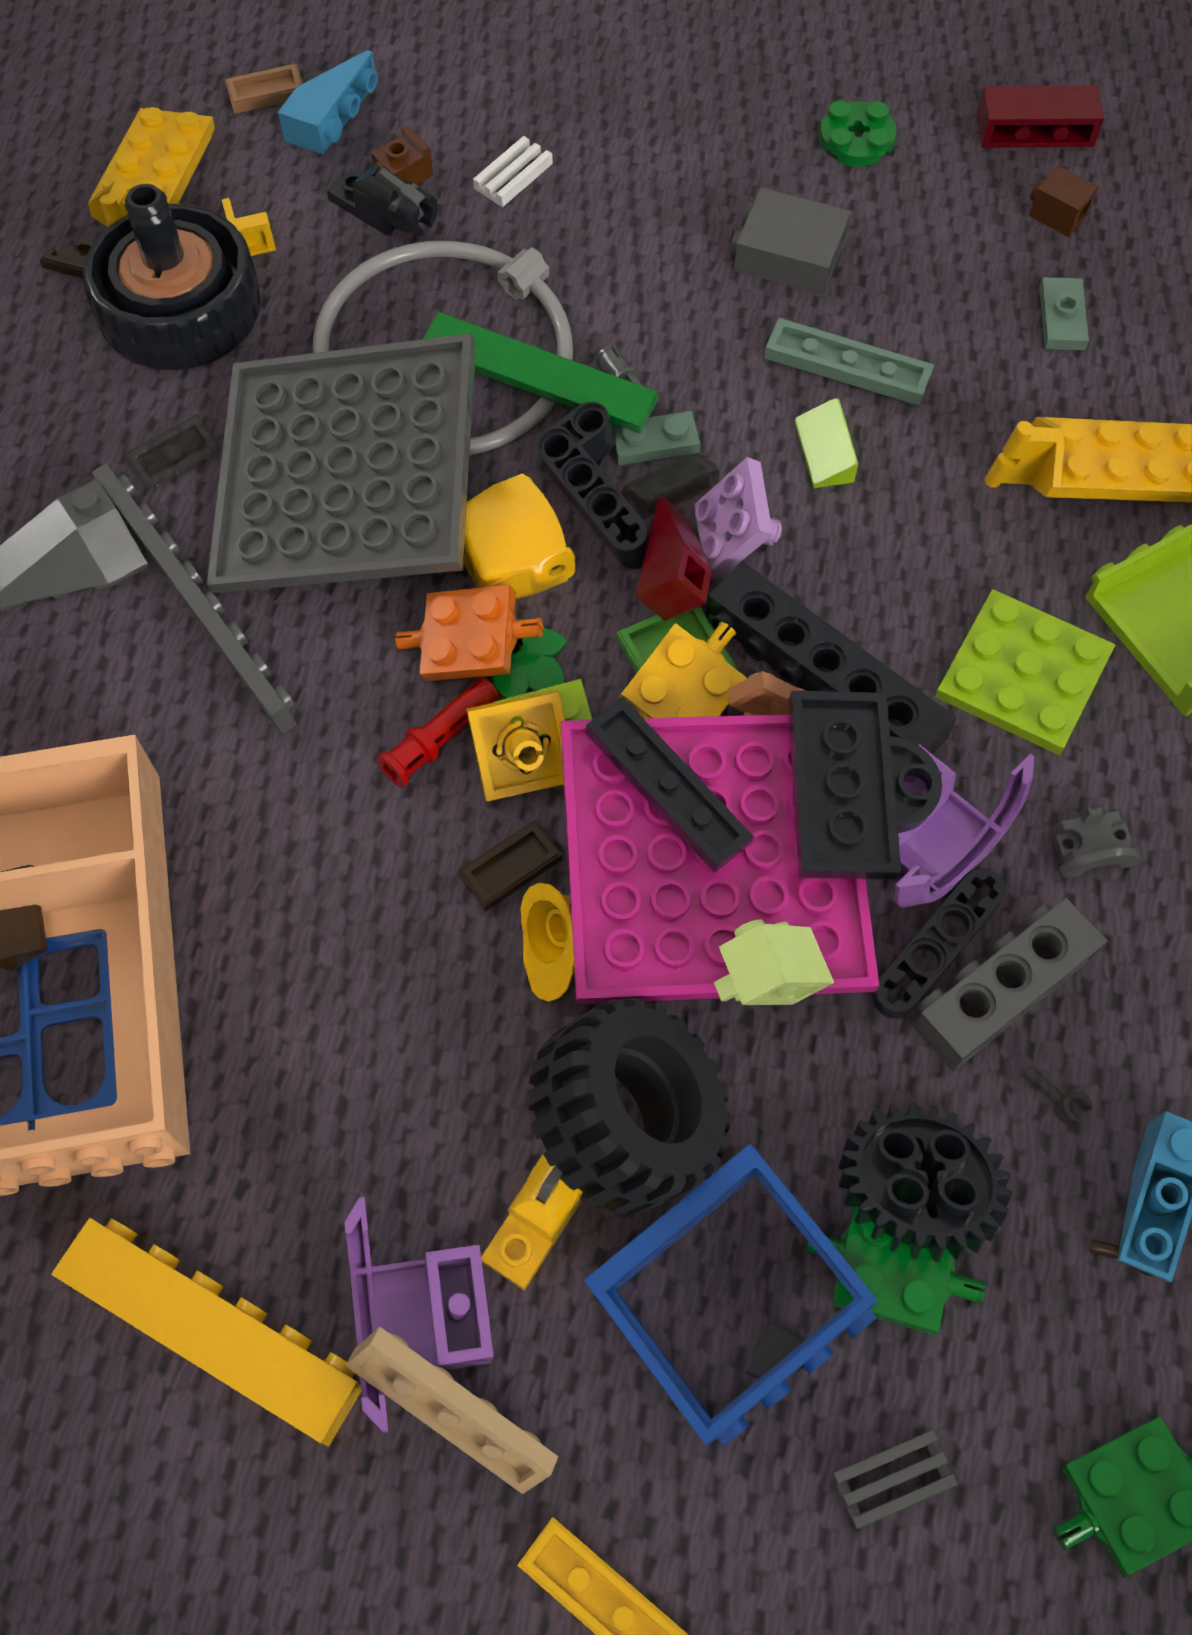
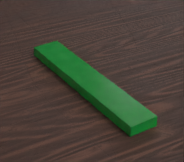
(551, 374)

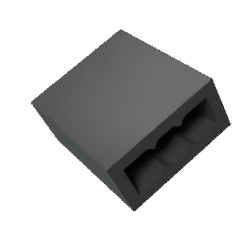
(790, 240)

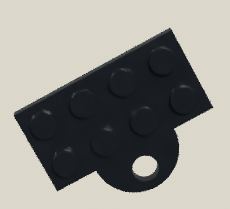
(852, 785)

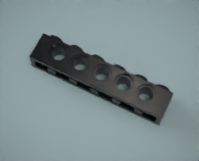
(819, 645)

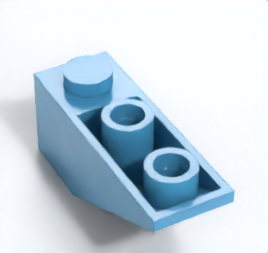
(324, 104)
(1159, 1198)

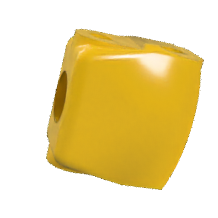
(515, 539)

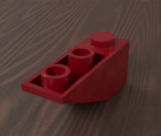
(674, 566)

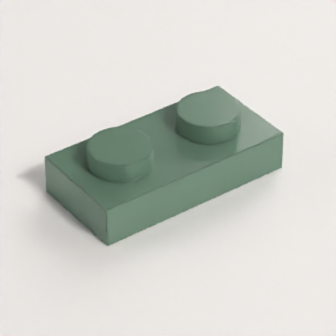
(659, 439)

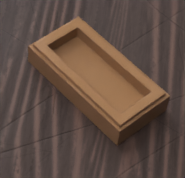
(262, 88)

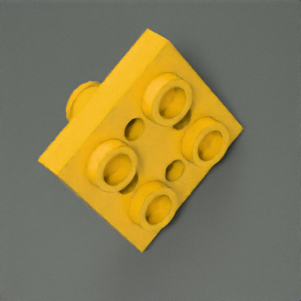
(522, 745)

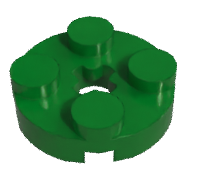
(869, 118)

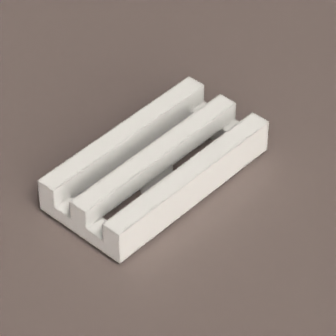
(507, 168)

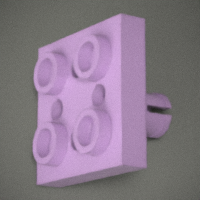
(735, 518)

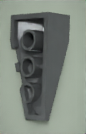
(67, 549)

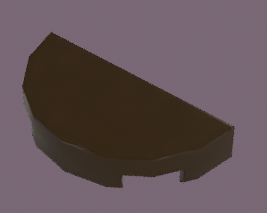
(68, 258)

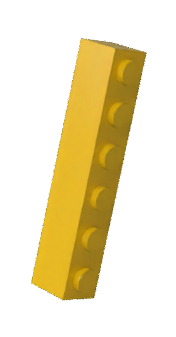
(210, 1331)

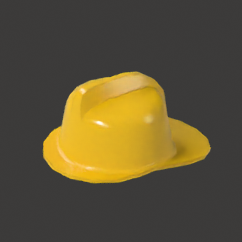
(547, 941)

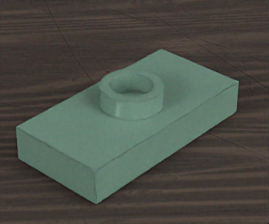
(1063, 313)

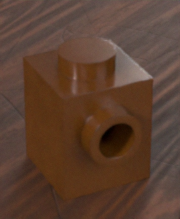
(1062, 200)

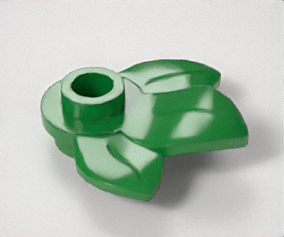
(533, 665)

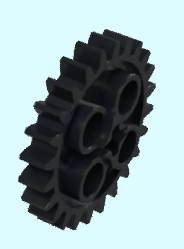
(950, 1166)

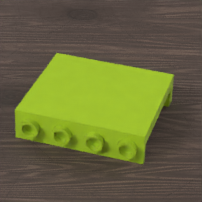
(1151, 610)

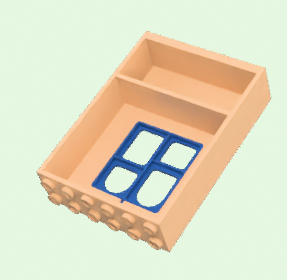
(101, 877)

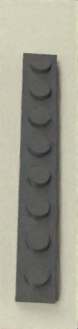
(204, 606)

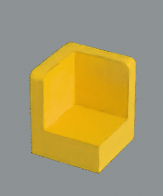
(254, 229)

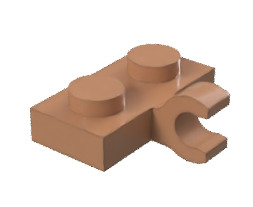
(761, 695)

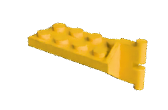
(157, 151)
(1098, 459)

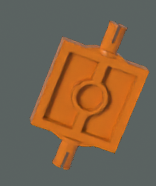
(468, 633)

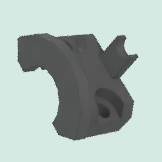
(1093, 842)

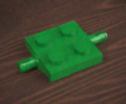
(906, 1288)
(1132, 1497)

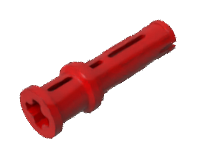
(423, 743)

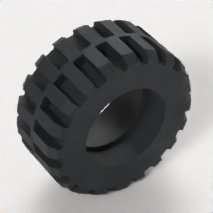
(591, 1131)

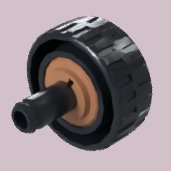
(171, 283)

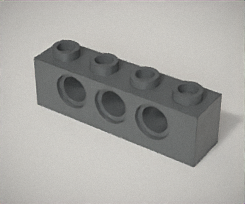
(1058, 929)

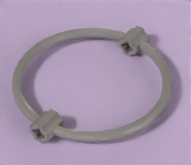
(516, 275)

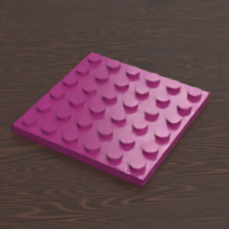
(654, 910)

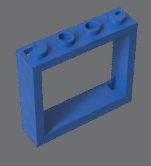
(674, 1225)

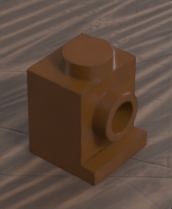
(405, 157)

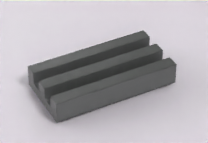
(936, 1461)

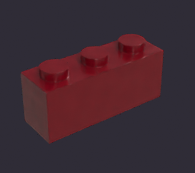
(1039, 116)

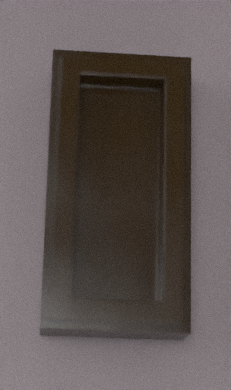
(510, 865)

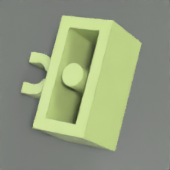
(772, 965)

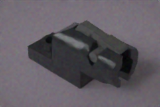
(384, 200)

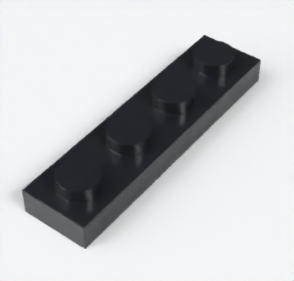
(669, 785)

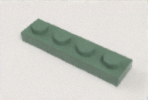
(849, 361)

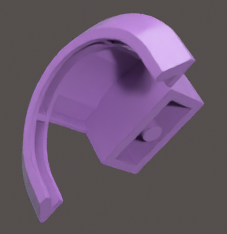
(953, 836)
(427, 1302)

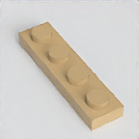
(452, 1410)

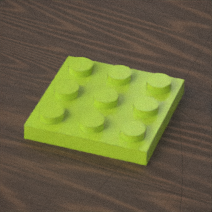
(1025, 671)

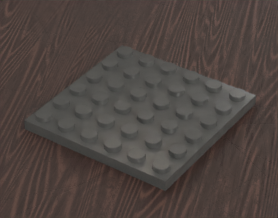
(345, 466)

